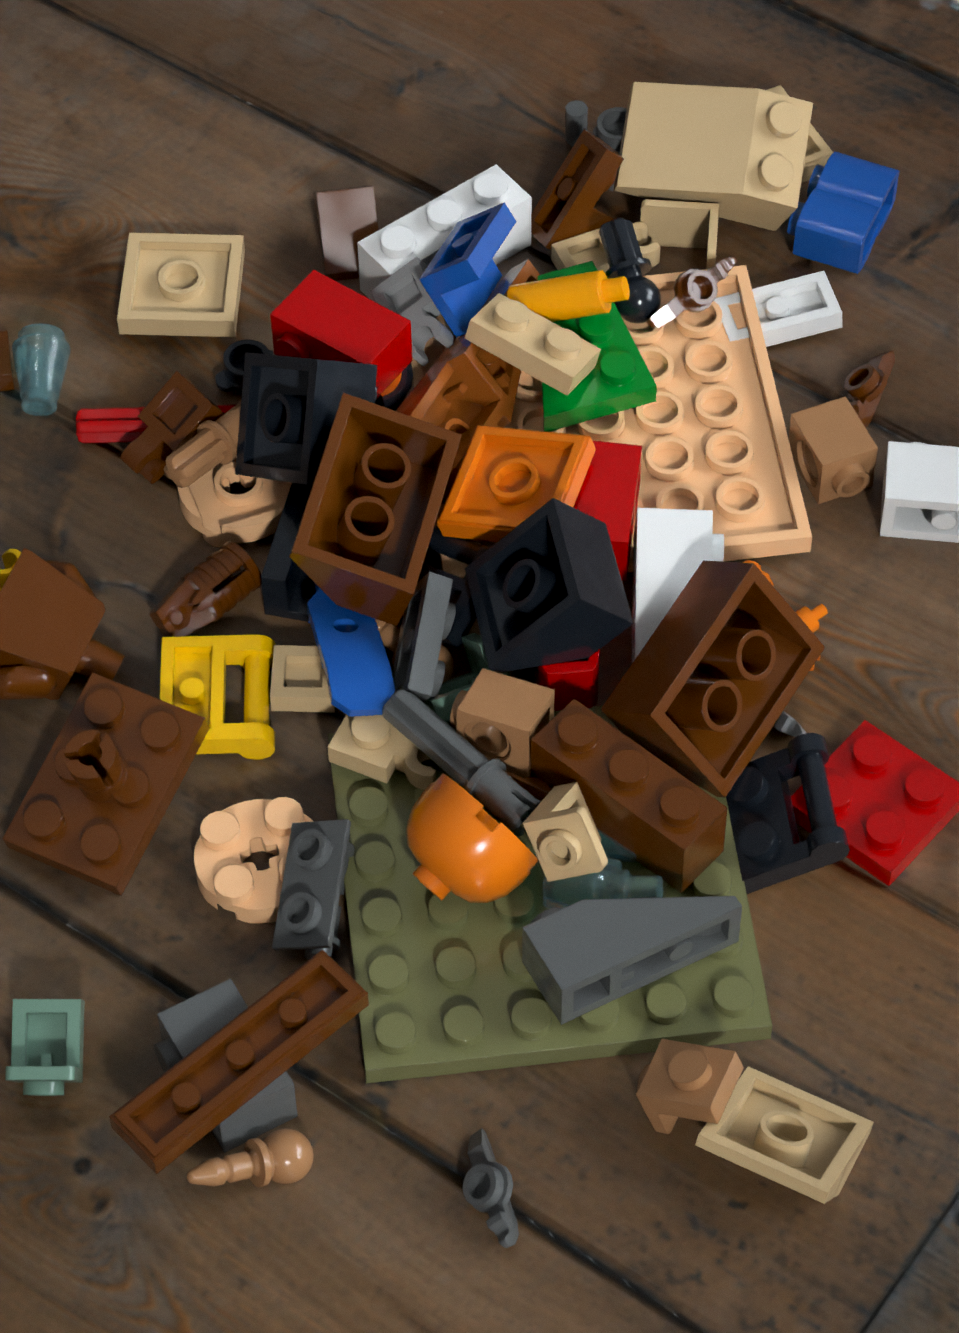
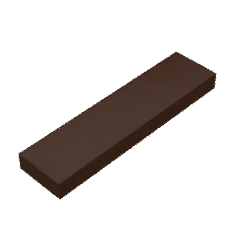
(238, 1061)

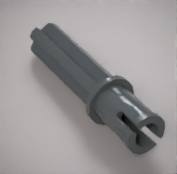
(463, 762)

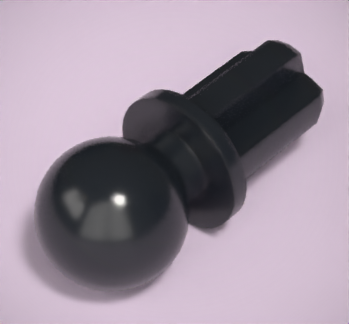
(627, 260)

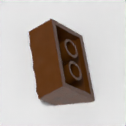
(374, 507)
(715, 675)

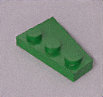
(615, 383)

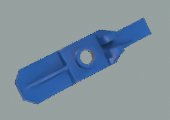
(351, 657)

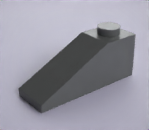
(618, 945)

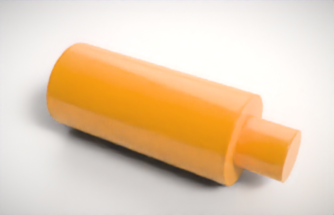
(571, 295)

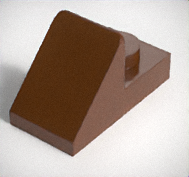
(571, 199)

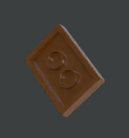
(106, 783)

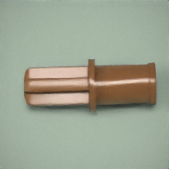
(212, 445)

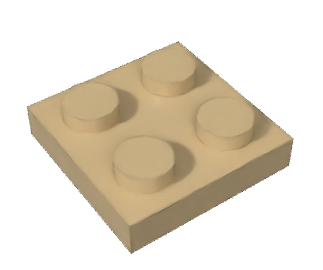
(181, 284)

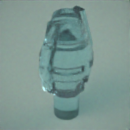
(607, 884)

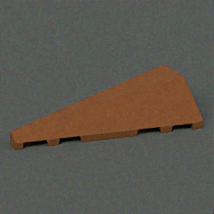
(469, 384)

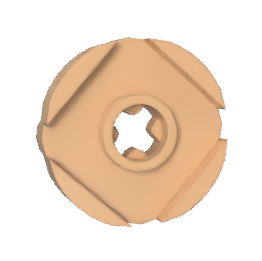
(229, 516)
(231, 838)

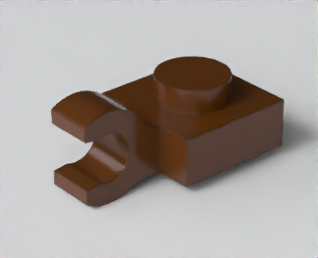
(171, 422)

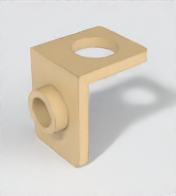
(682, 225)

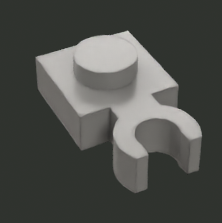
(408, 297)

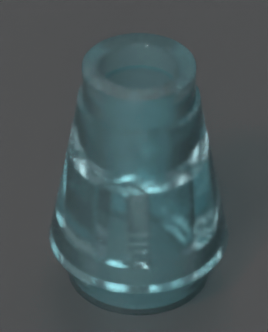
(40, 367)

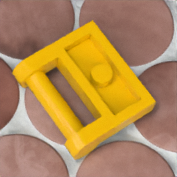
(196, 681)

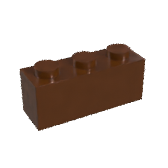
(632, 794)

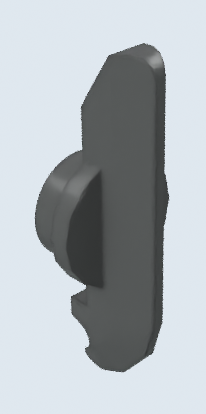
(489, 1189)

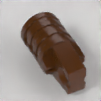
(207, 592)

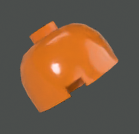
(464, 846)

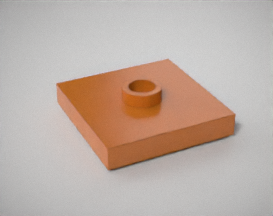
(510, 478)

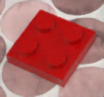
(884, 801)

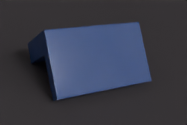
(464, 267)

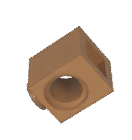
(832, 450)
(502, 717)

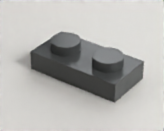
(423, 628)

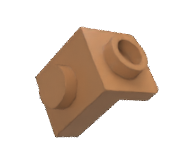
(687, 1083)

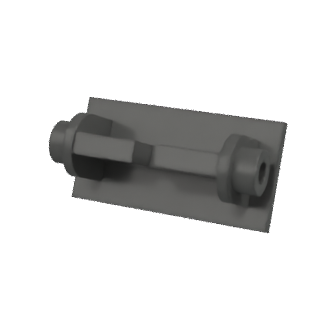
(312, 887)

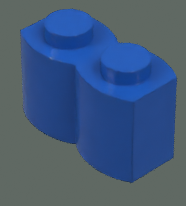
(843, 211)

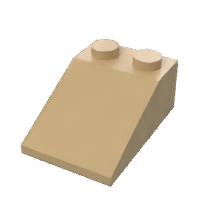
(716, 148)

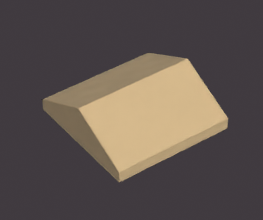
(787, 1136)

